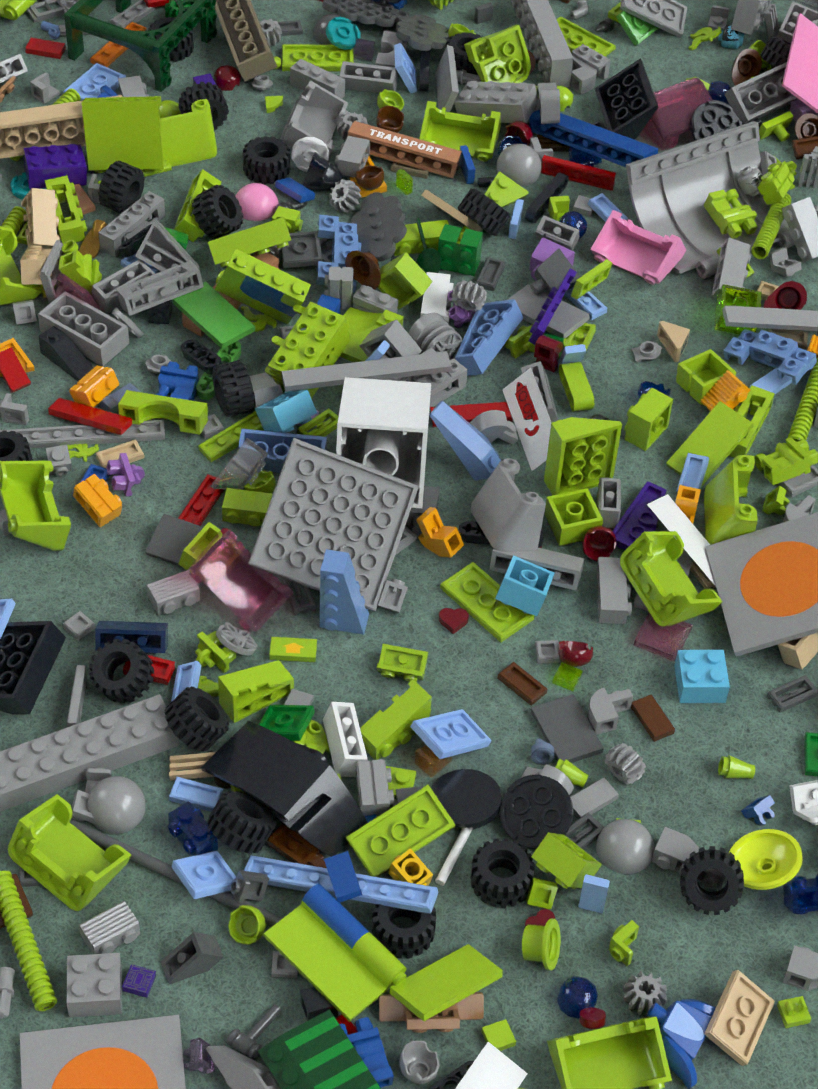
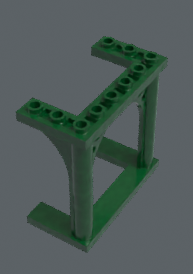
(151, 50)

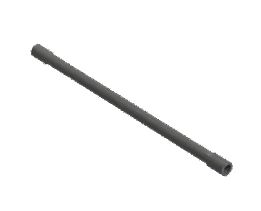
(164, 869)

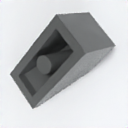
(192, 957)

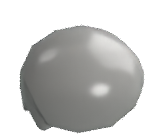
(418, 1062)

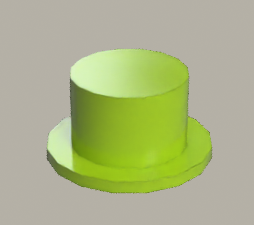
(542, 943)

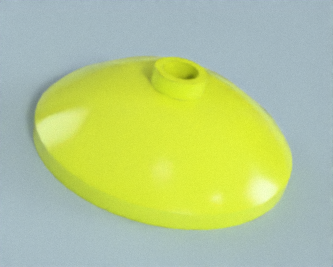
(767, 858)

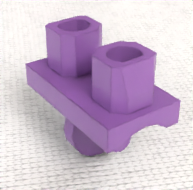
(459, 315)
(127, 474)

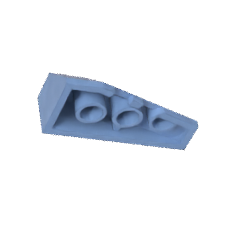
(466, 441)

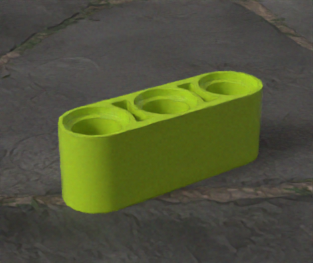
(576, 386)

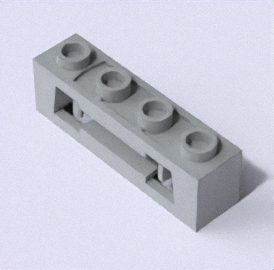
(131, 222)
(160, 287)
(441, 380)

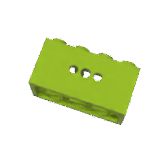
(315, 346)

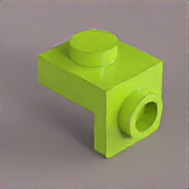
(621, 940)

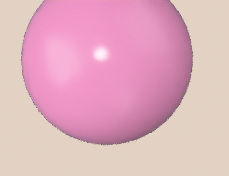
(257, 201)

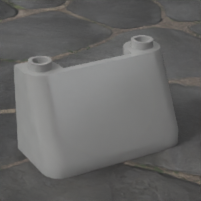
(314, 116)
(505, 514)

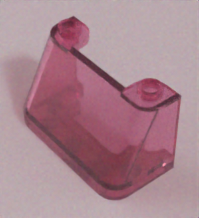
(675, 111)
(243, 588)

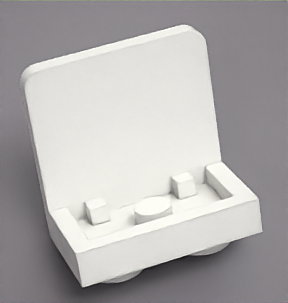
(805, 801)

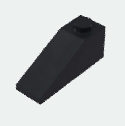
(64, 353)

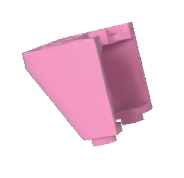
(637, 249)

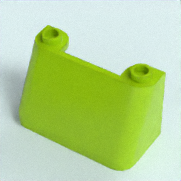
(458, 130)
(189, 135)
(10, 279)
(31, 504)
(723, 513)
(662, 582)
(62, 855)
(612, 1057)

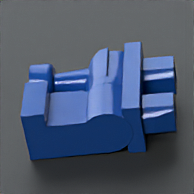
(178, 381)
(371, 1050)

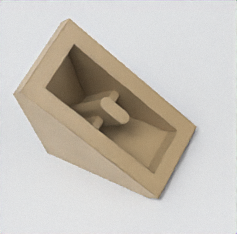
(673, 338)

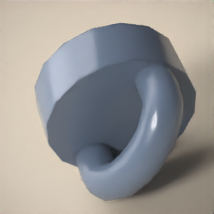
(542, 752)

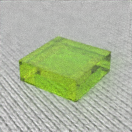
(404, 181)
(567, 676)

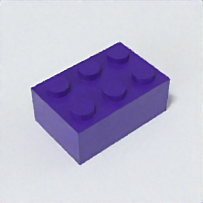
(54, 162)

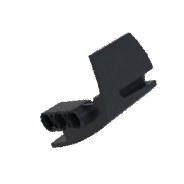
(292, 783)

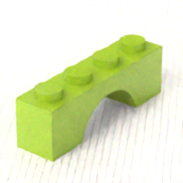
(188, 414)

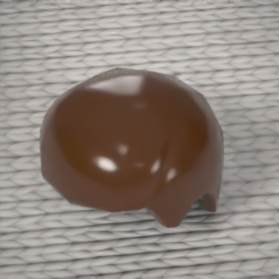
(390, 119)
(370, 177)

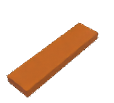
(111, 50)

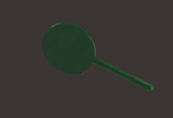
(430, 258)

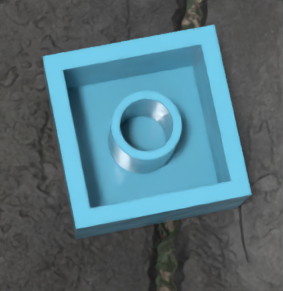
(286, 411)
(525, 586)
(701, 676)

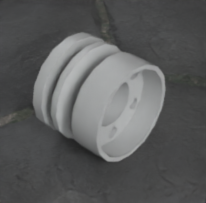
(435, 333)

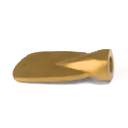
(91, 242)

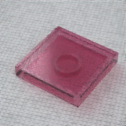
(76, 290)
(662, 639)

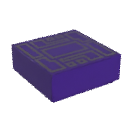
(139, 981)

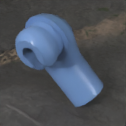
(53, 30)

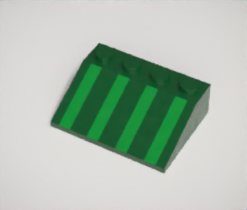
(317, 1057)

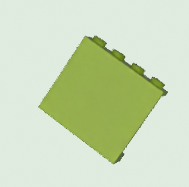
(123, 131)

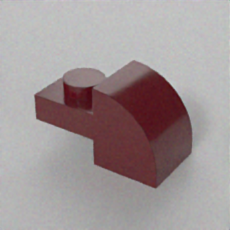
(548, 351)

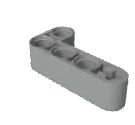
(549, 103)

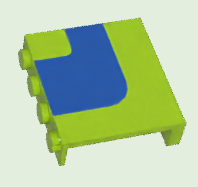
(262, 286)

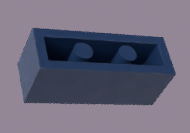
(149, 636)

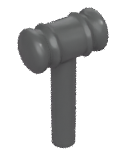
(246, 1043)

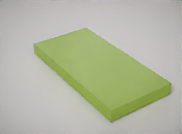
(576, 36)
(324, 56)
(713, 438)
(476, 594)
(405, 826)
(446, 982)

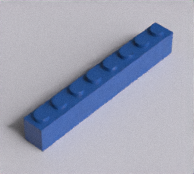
(592, 139)

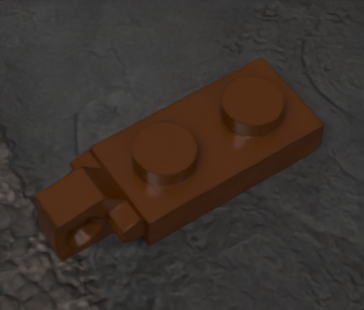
(295, 848)

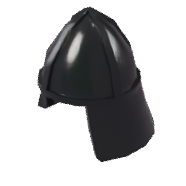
(321, 174)

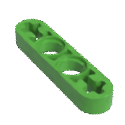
(201, 387)

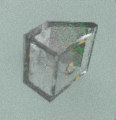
(241, 467)

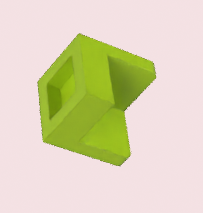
(558, 206)

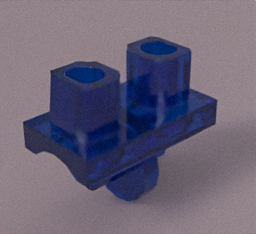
(583, 158)

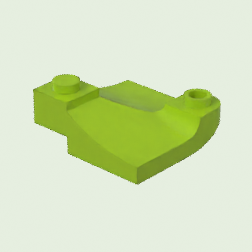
(500, 56)
(360, 325)

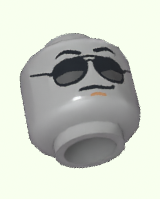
(750, 180)

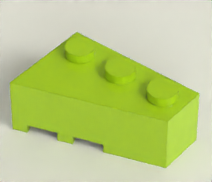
(253, 689)
(392, 727)

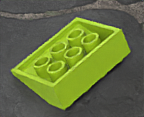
(250, 240)
(581, 453)

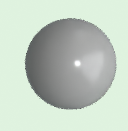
(520, 164)
(116, 805)
(625, 846)

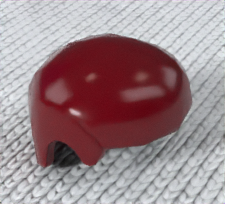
(227, 77)
(521, 130)
(599, 542)
(574, 653)

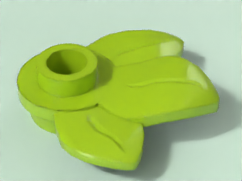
(315, 738)

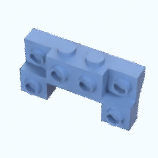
(344, 241)
(772, 351)

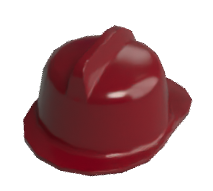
(787, 296)

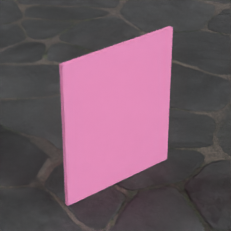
(802, 63)

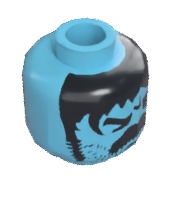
(731, 38)

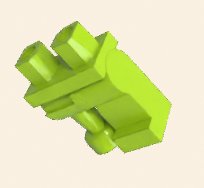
(730, 219)
(79, 266)
(787, 461)

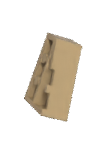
(41, 217)
(32, 264)
(799, 651)

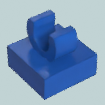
(758, 808)

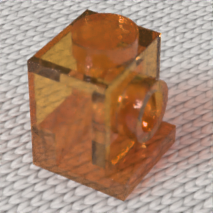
(429, 761)

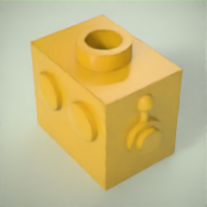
(410, 869)

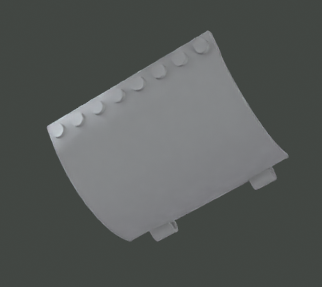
(674, 185)

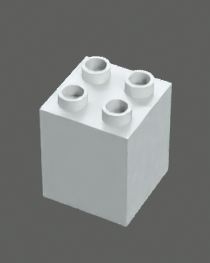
(386, 427)

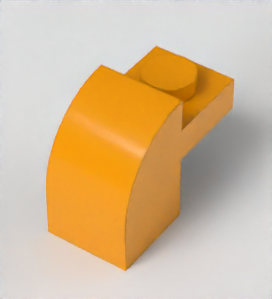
(687, 501)
(436, 537)

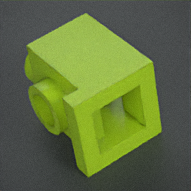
(292, 218)

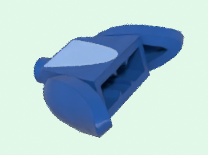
(682, 1034)

